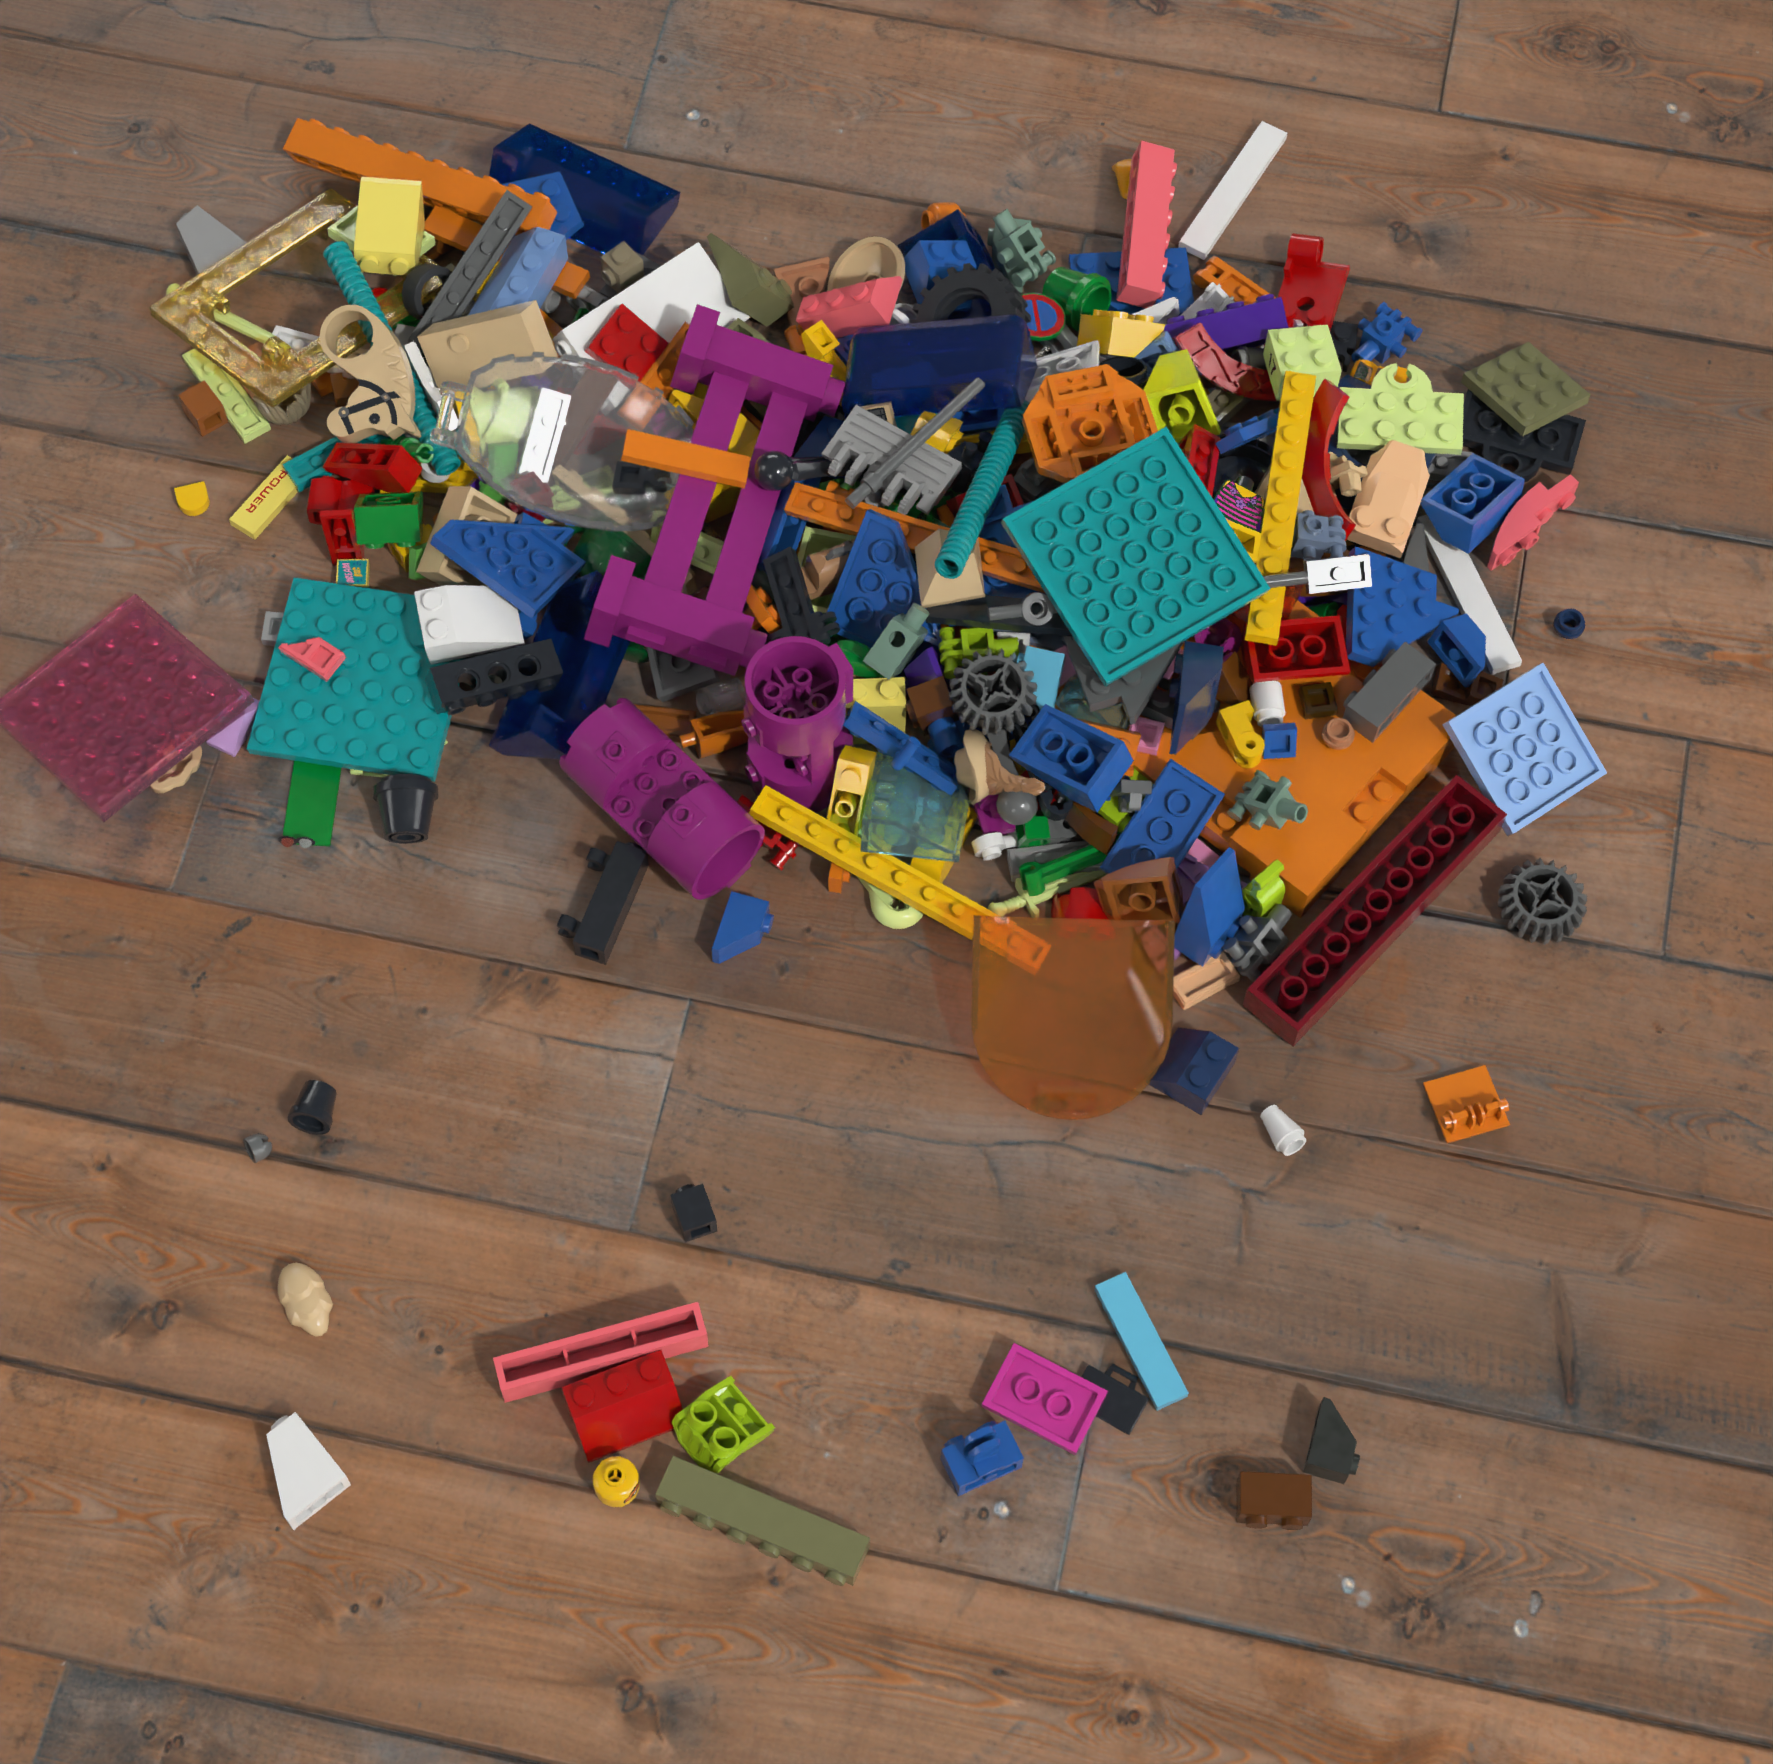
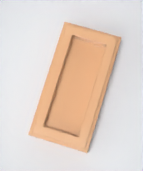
(1202, 982)

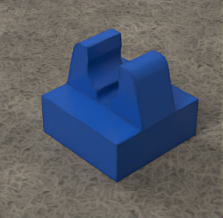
(1279, 740)

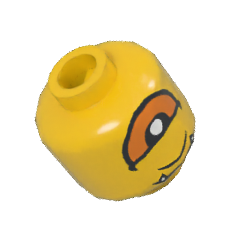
(620, 1492)

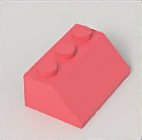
(851, 306)

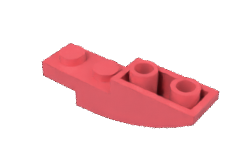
(1525, 519)

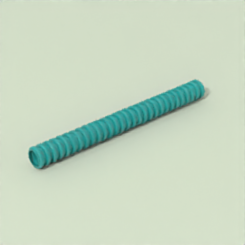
(357, 292)
(981, 493)

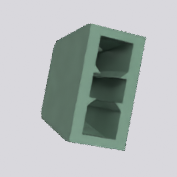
(893, 652)

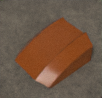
(1142, 892)

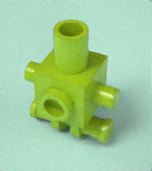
(971, 640)

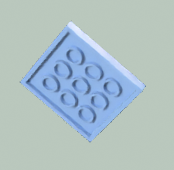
(1525, 748)

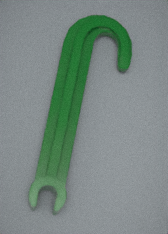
(1035, 876)

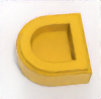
(192, 498)

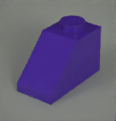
(924, 668)

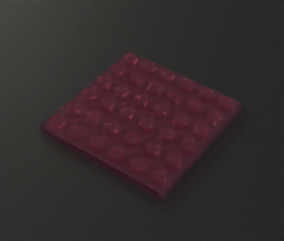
(121, 707)

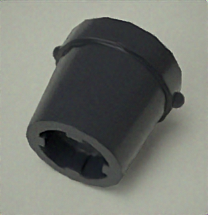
(313, 1108)

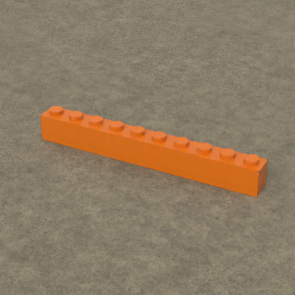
(443, 186)

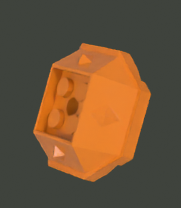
(1081, 405)

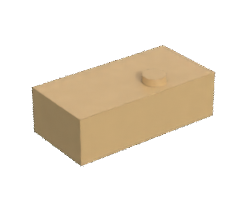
(472, 341)

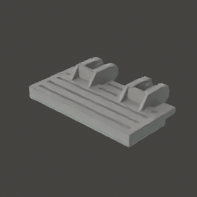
(872, 442)

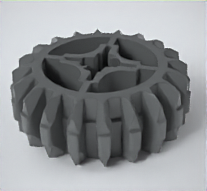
(971, 676)
(1560, 917)

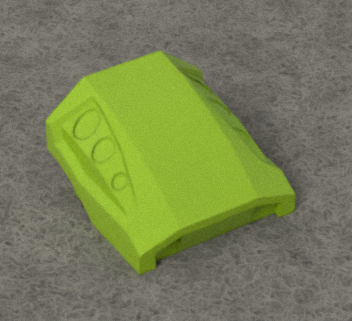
(720, 1426)

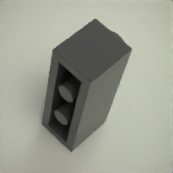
(1388, 691)

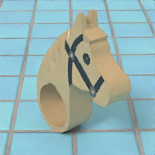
(386, 384)

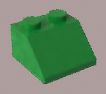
(389, 519)

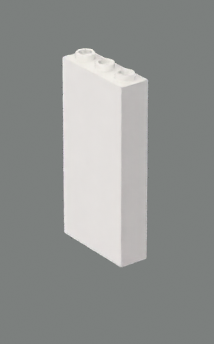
(660, 300)

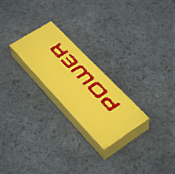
(265, 502)

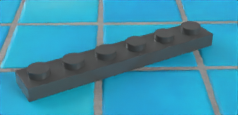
(476, 263)

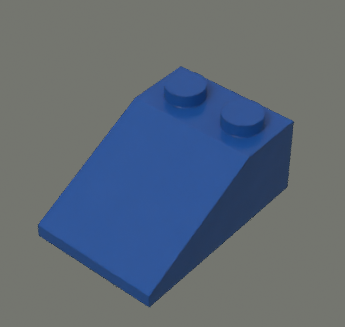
(1072, 757)
(1211, 911)

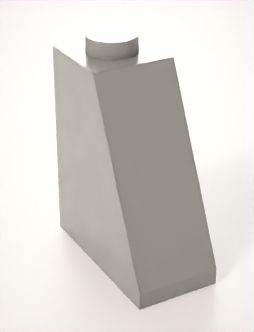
(206, 239)

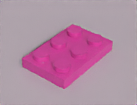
(1044, 1398)

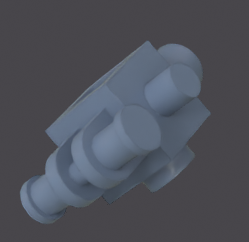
(1317, 536)

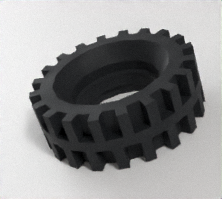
(966, 286)

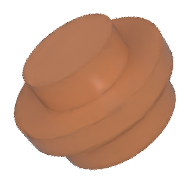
(1338, 733)

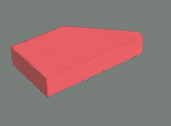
(315, 656)

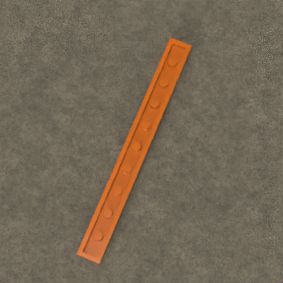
(833, 512)

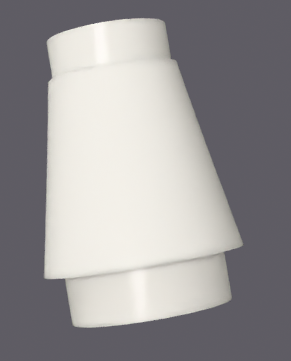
(1283, 1131)

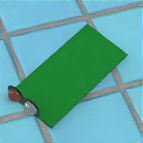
(311, 805)

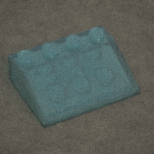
(911, 816)

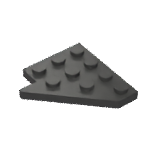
(1131, 690)

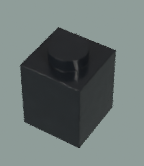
(693, 1212)

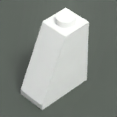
(303, 1470)

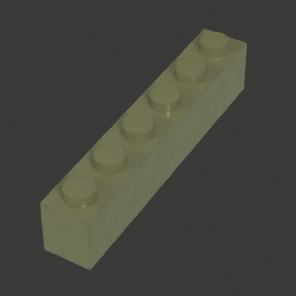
(762, 1521)

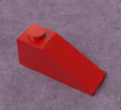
(375, 465)
(341, 535)

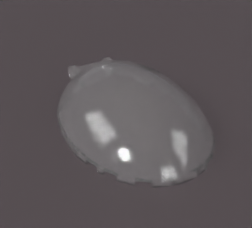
(553, 434)

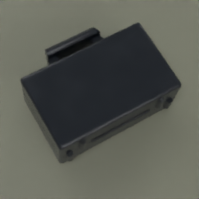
(1122, 1403)

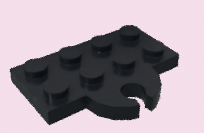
(1547, 447)

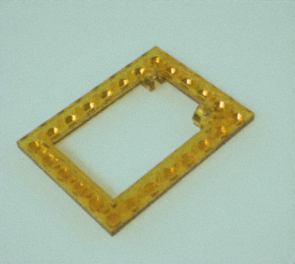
(191, 307)

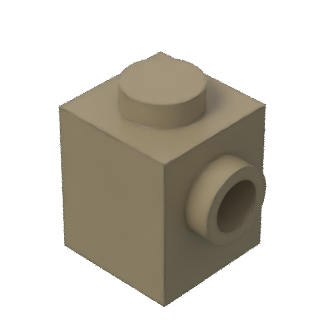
(621, 267)

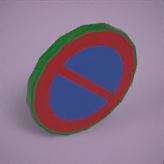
(1046, 316)

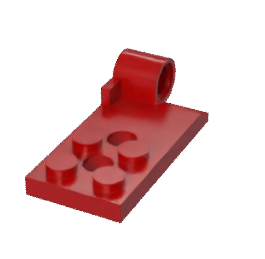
(1311, 282)

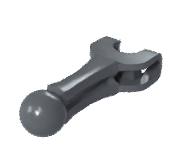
(1012, 807)

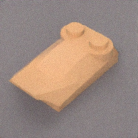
(1389, 498)

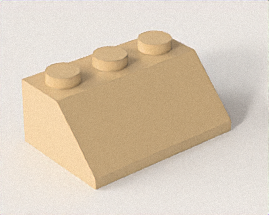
(467, 505)

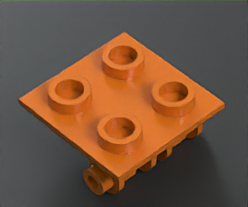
(1467, 1104)

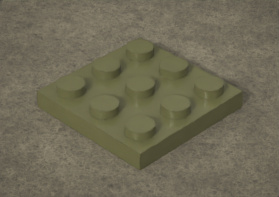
(1525, 388)

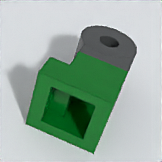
(1043, 832)

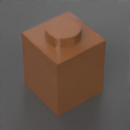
(203, 408)

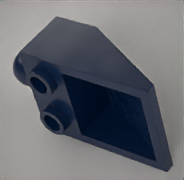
(1194, 690)

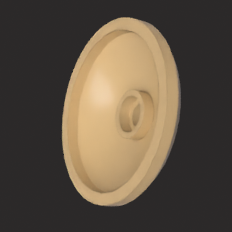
(867, 261)

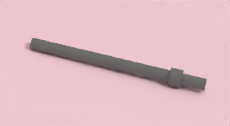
(873, 481)

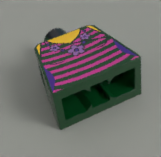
(1240, 503)

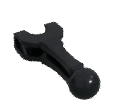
(777, 470)

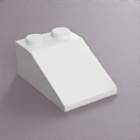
(1064, 361)
(466, 622)

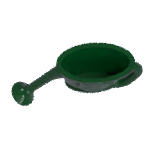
(596, 549)

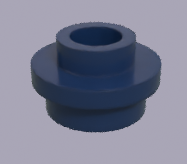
(1571, 617)

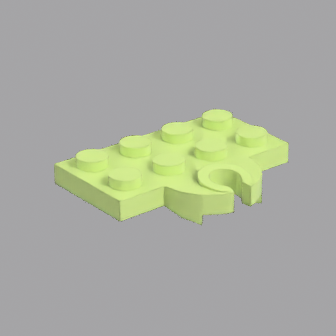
(1401, 413)

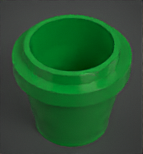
(1078, 293)

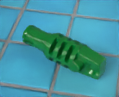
(417, 450)

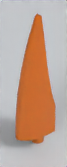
(715, 733)

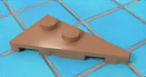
(804, 280)

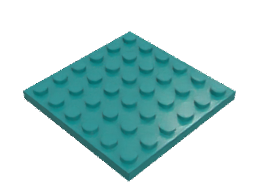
(1135, 556)
(377, 702)

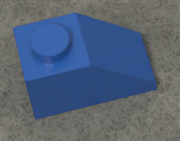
(1460, 647)
(741, 926)

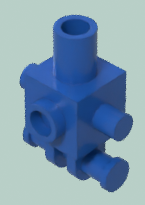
(1384, 335)

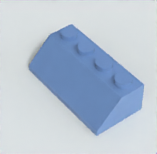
(524, 270)

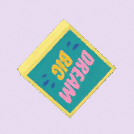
(353, 572)

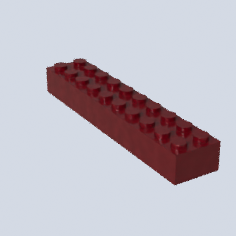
(1374, 910)

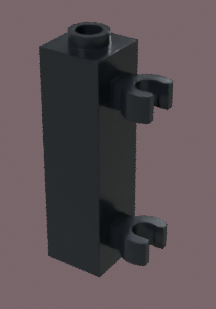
(610, 903)

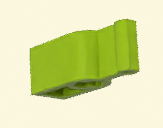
(1264, 891)

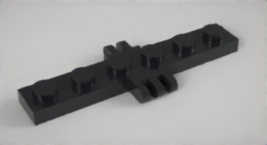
(794, 601)

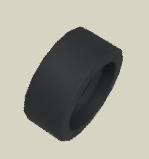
(414, 284)

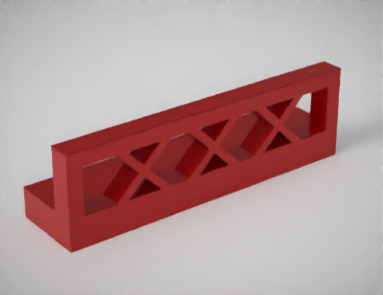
(1202, 453)

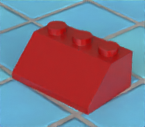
(1303, 651)
(623, 1405)

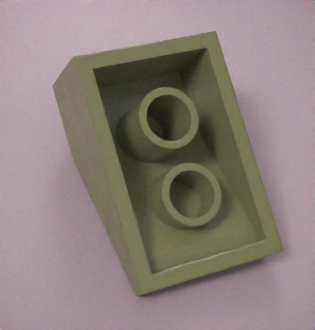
(751, 285)

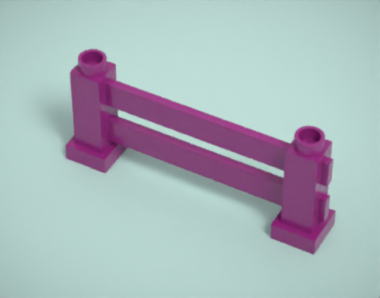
(654, 608)

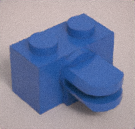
(981, 1456)

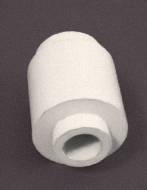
(1267, 702)

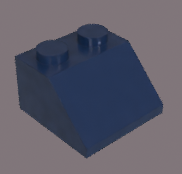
(1194, 1067)

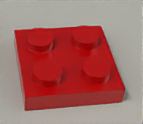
(627, 343)

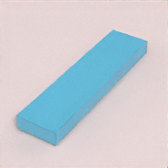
(1141, 1341)

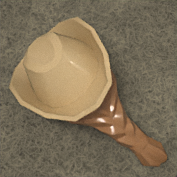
(982, 772)

